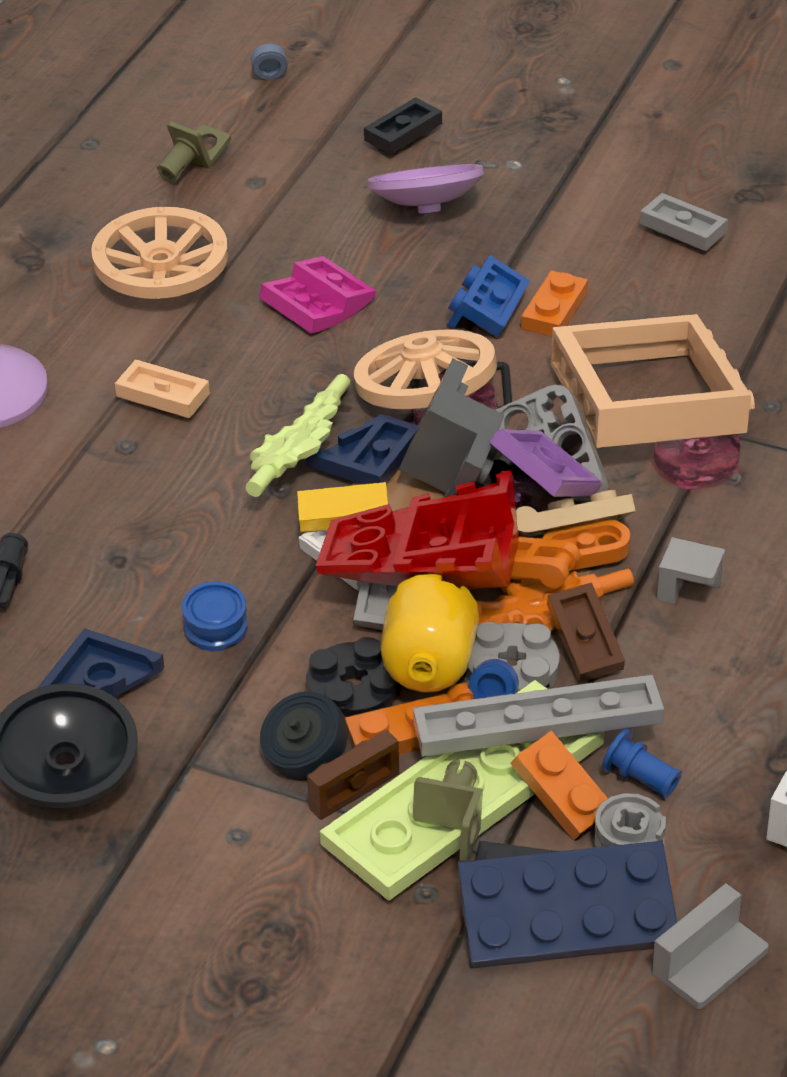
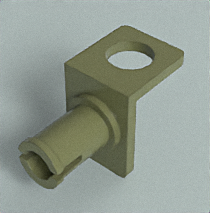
(191, 148)
(451, 803)

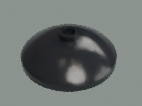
(61, 727)

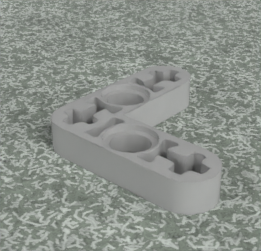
(540, 419)

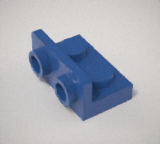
(489, 296)

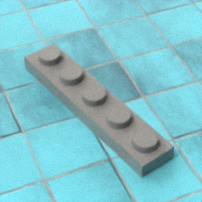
(535, 713)

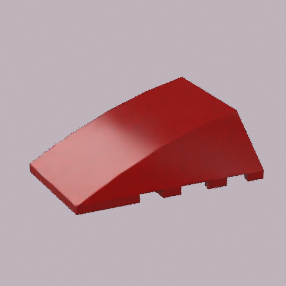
(461, 537)

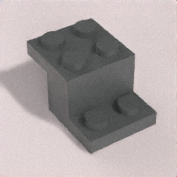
(453, 437)

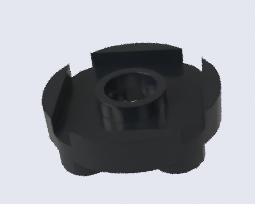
(351, 660)

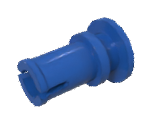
(643, 766)

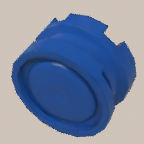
(214, 616)

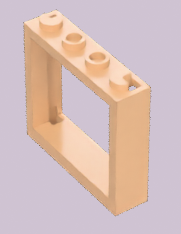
(658, 418)

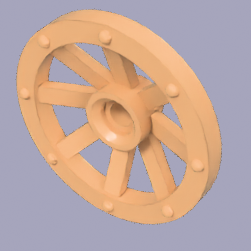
(161, 265)
(422, 357)

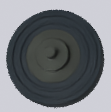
(303, 734)

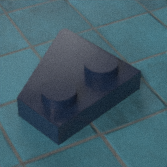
(367, 452)

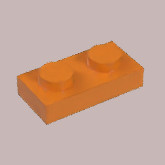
(554, 303)
(560, 784)

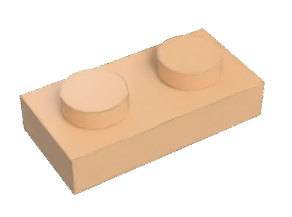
(162, 388)

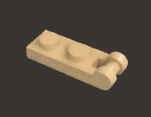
(565, 513)

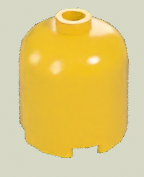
(429, 633)

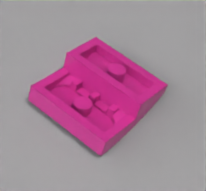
(317, 294)

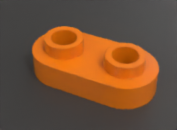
(598, 541)

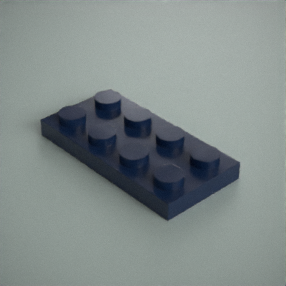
(565, 903)

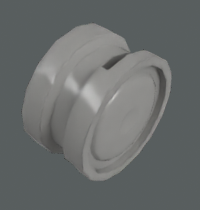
(628, 820)

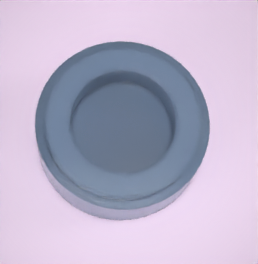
(269, 61)

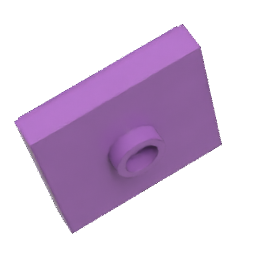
(546, 462)

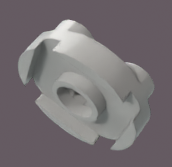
(529, 644)

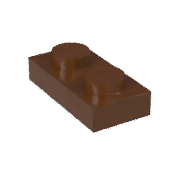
(585, 632)
(353, 774)

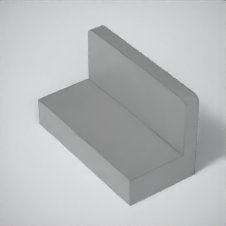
(707, 949)

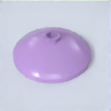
(427, 185)
(21, 384)

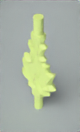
(297, 440)

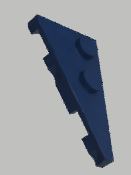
(105, 664)

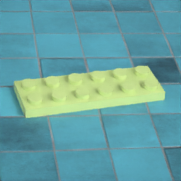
(394, 850)

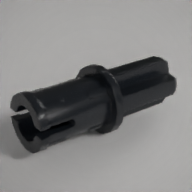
(12, 551)

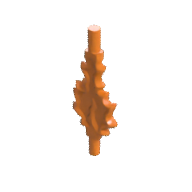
(527, 597)

